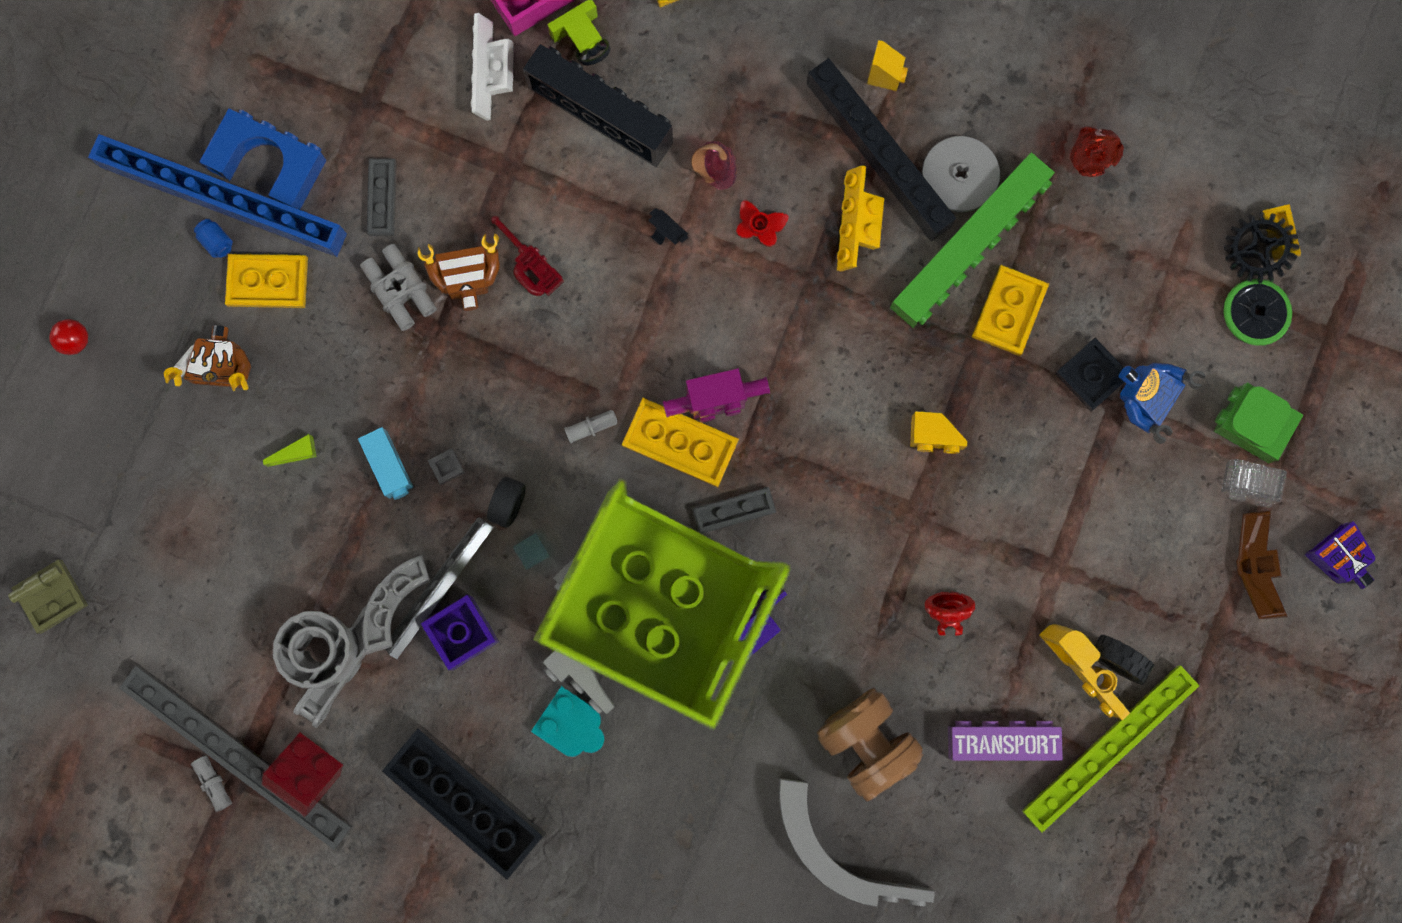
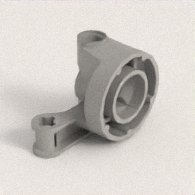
(322, 678)

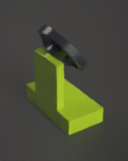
(582, 32)

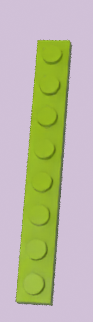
(1110, 748)

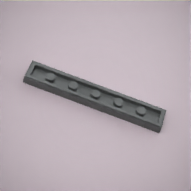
(438, 586)

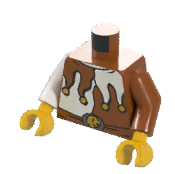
(212, 363)

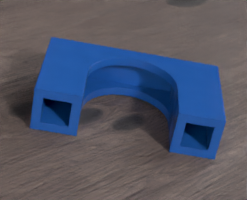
(241, 133)

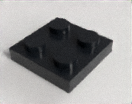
(1092, 374)

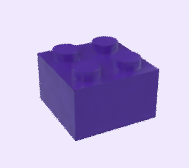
(460, 632)

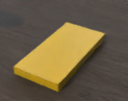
(680, 443)

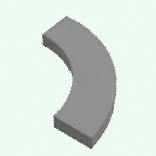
(385, 601)

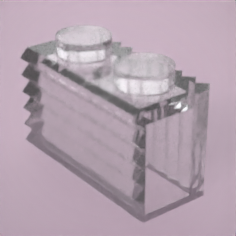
(1253, 482)

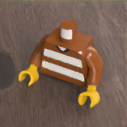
(464, 271)

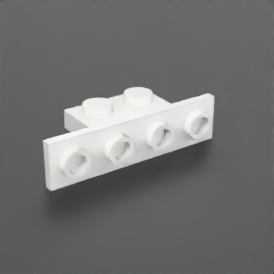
(491, 66)

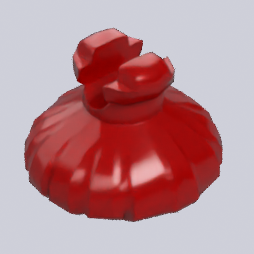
(950, 610)

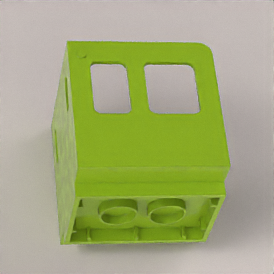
(659, 607)

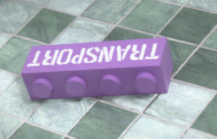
(1004, 742)

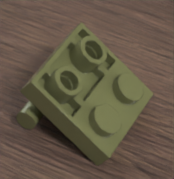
(48, 596)

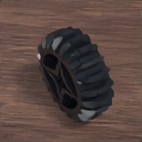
(1272, 244)

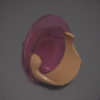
(715, 164)

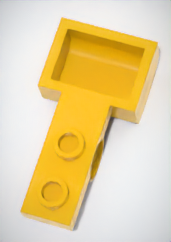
(1080, 654)

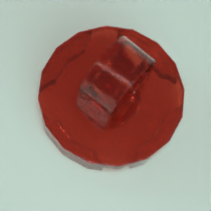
(1095, 151)

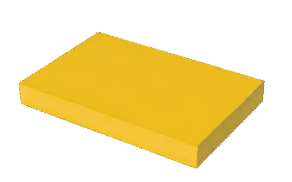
(266, 281)
(1010, 310)

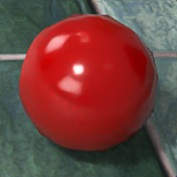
(68, 337)

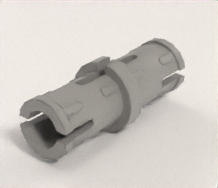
(211, 783)

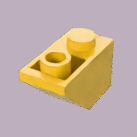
(935, 431)

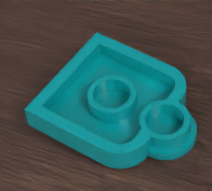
(570, 725)

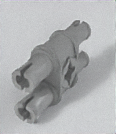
(386, 291)

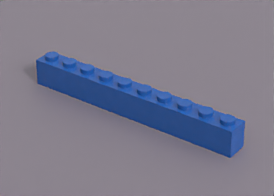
(218, 195)

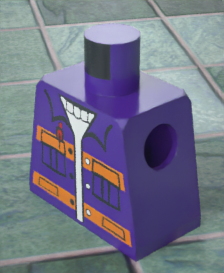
(1344, 556)

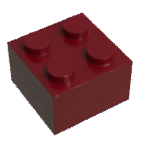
(302, 774)

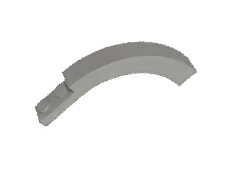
(852, 886)

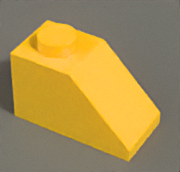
(887, 67)

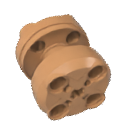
(882, 760)

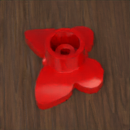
(760, 224)

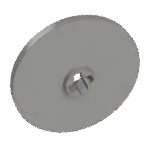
(968, 156)

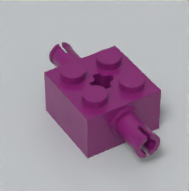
(716, 395)

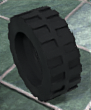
(1123, 659)

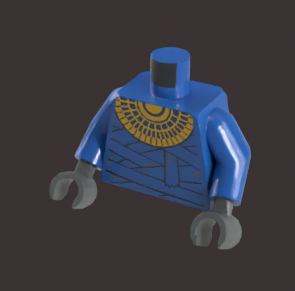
(1152, 393)

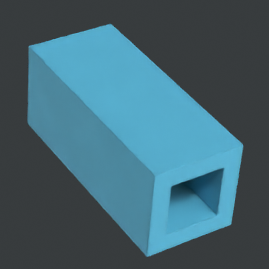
(386, 463)

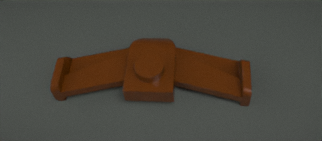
(1259, 566)

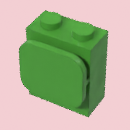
(1258, 421)

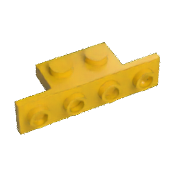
(860, 219)

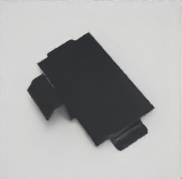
(666, 228)

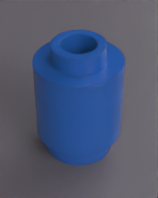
(213, 238)

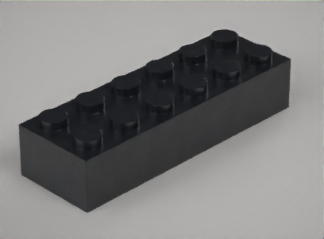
(599, 105)
(464, 802)

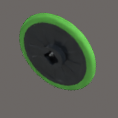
(1253, 328)

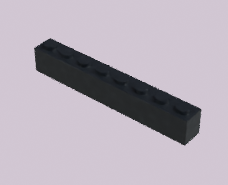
(880, 149)

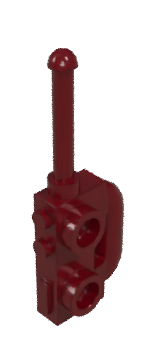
(531, 260)

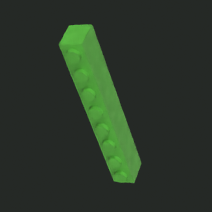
(972, 240)

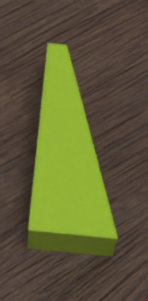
(299, 450)

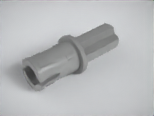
(591, 426)

